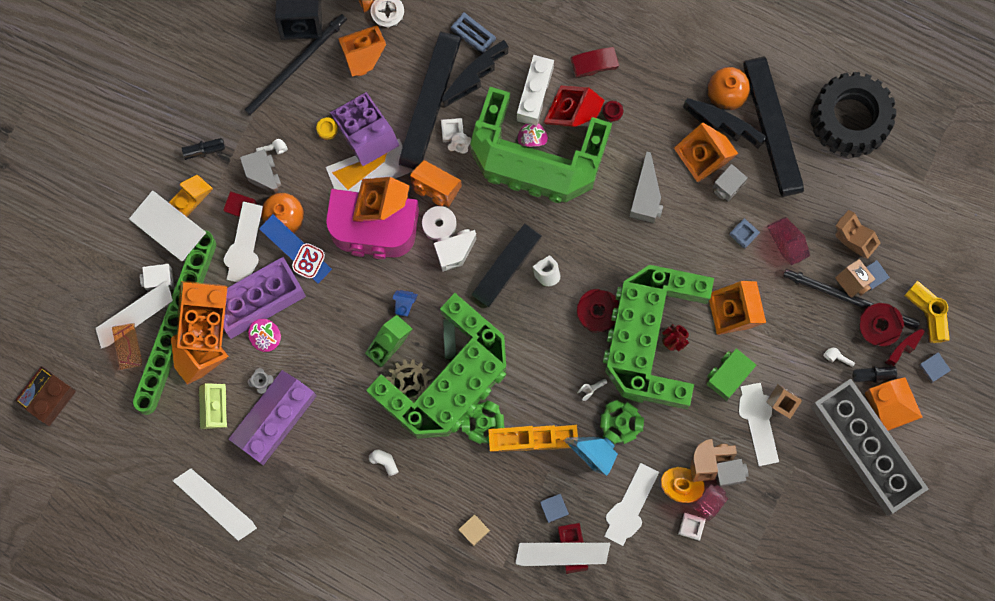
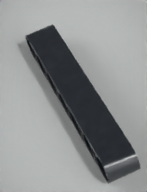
(429, 100)
(773, 127)

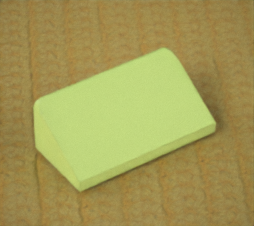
(212, 406)

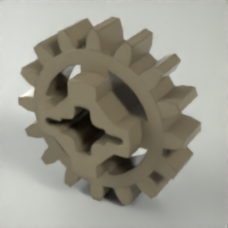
(414, 374)

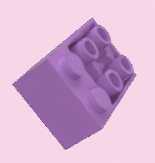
(365, 129)

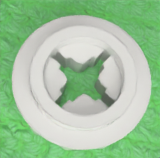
(380, 18)

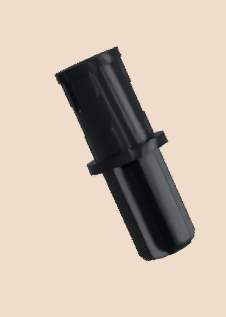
(203, 148)
(874, 374)

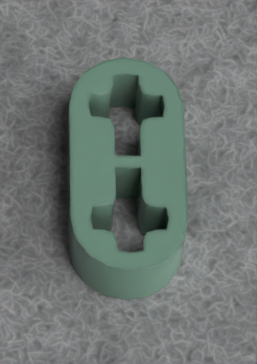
(449, 339)

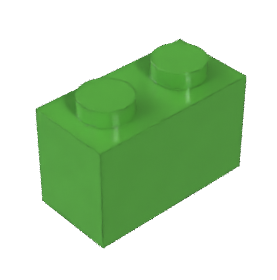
(731, 374)

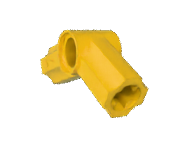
(936, 323)

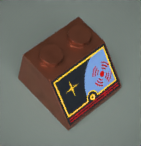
(45, 396)

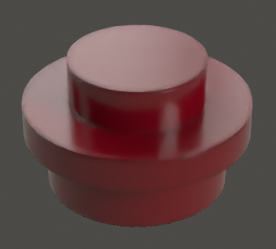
(612, 111)

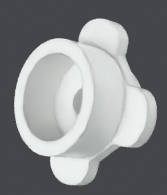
(459, 143)

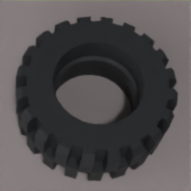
(868, 93)

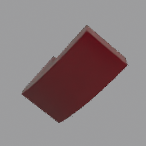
(594, 61)
(908, 345)
(572, 534)

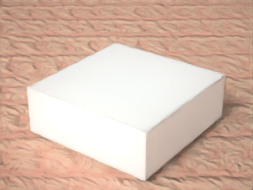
(451, 127)
(691, 526)

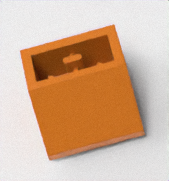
(435, 183)

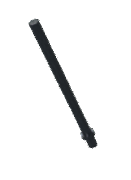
(333, 27)
(800, 278)

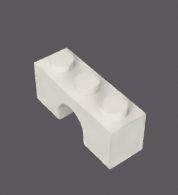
(534, 90)

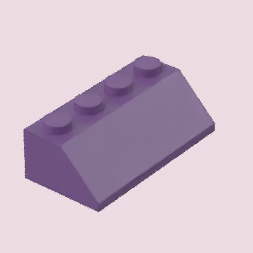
(272, 417)

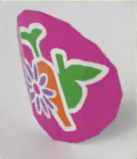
(532, 135)
(264, 335)

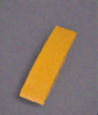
(530, 438)

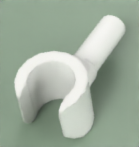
(279, 146)
(833, 353)
(589, 389)

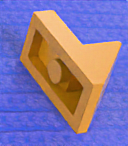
(190, 195)

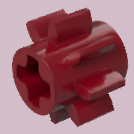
(675, 337)

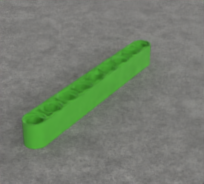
(167, 331)

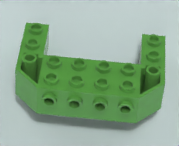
(530, 168)
(637, 331)
(458, 386)

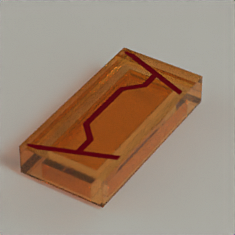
(127, 346)

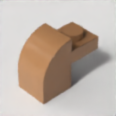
(856, 236)
(706, 457)

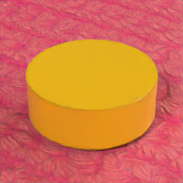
(327, 128)

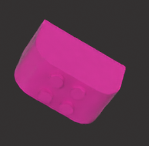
(377, 238)

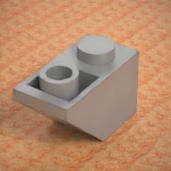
(259, 171)

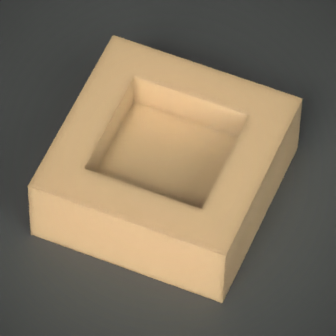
(474, 530)

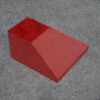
(574, 106)

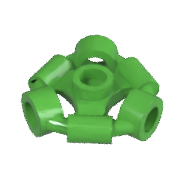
(483, 422)
(621, 422)

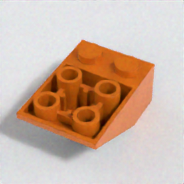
(201, 316)

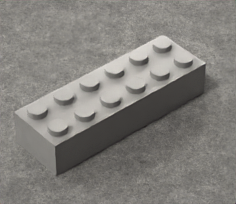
(869, 447)

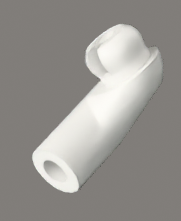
(385, 459)

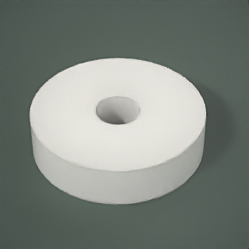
(436, 214)

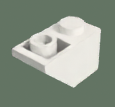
(454, 250)

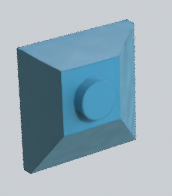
(595, 452)

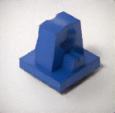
(404, 302)

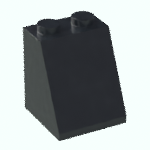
(299, 19)

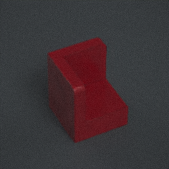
(234, 203)

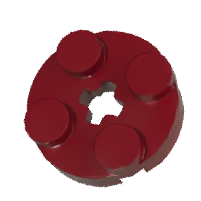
(585, 310)
(892, 330)

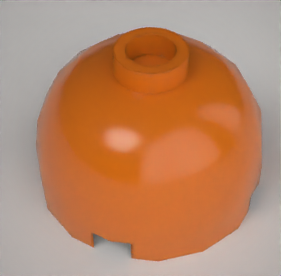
(728, 88)
(285, 208)

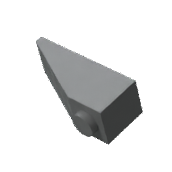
(647, 195)

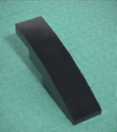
(469, 79)
(724, 120)
(506, 265)

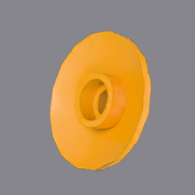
(679, 486)

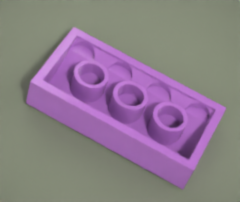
(260, 296)

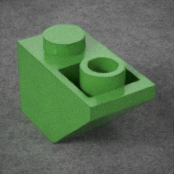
(388, 340)

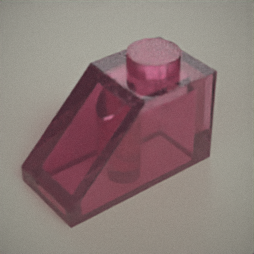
(789, 240)
(711, 501)

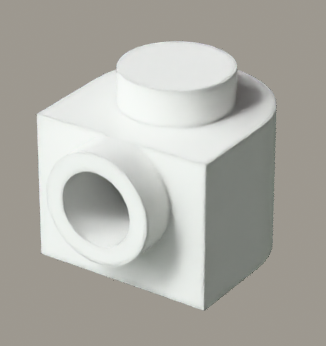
(547, 271)

